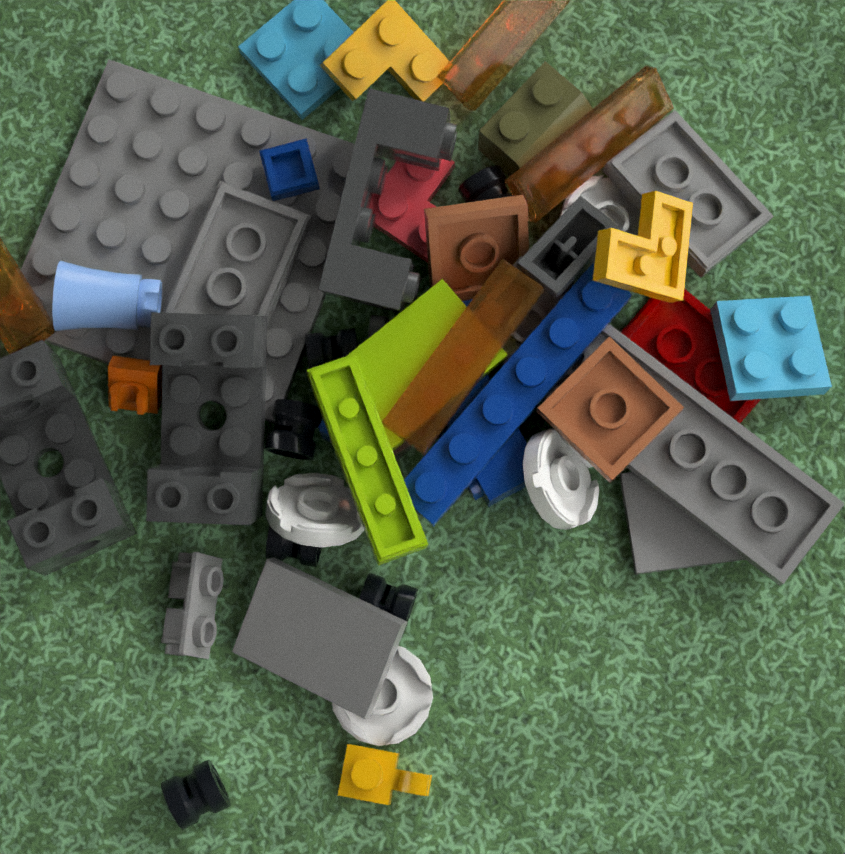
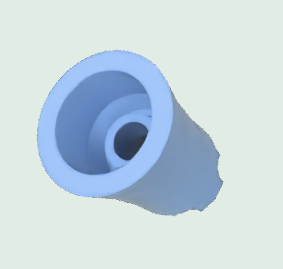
(102, 299)

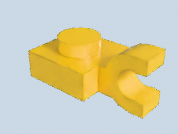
(373, 776)

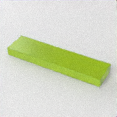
(367, 459)

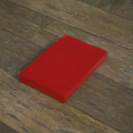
(686, 343)

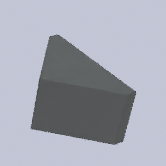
(566, 248)

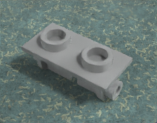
(198, 582)

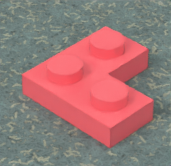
(403, 202)

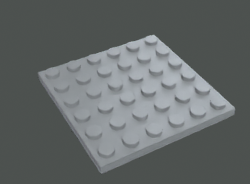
(143, 188)

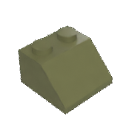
(532, 119)

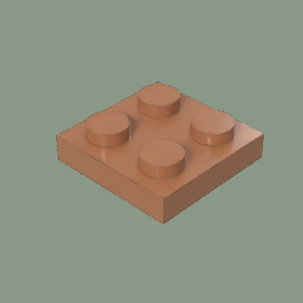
(472, 239)
(609, 409)

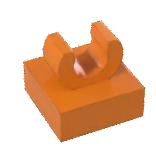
(134, 385)

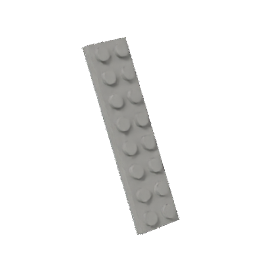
(718, 468)

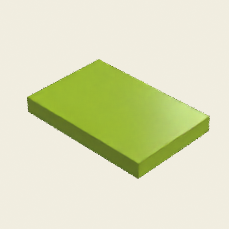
(404, 345)

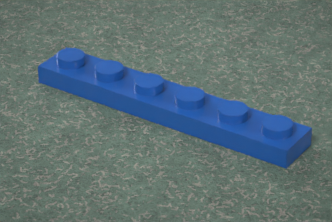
(512, 395)

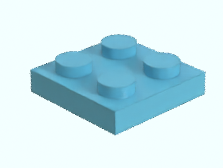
(291, 49)
(770, 348)

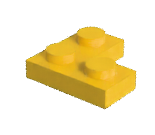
(389, 43)
(654, 259)

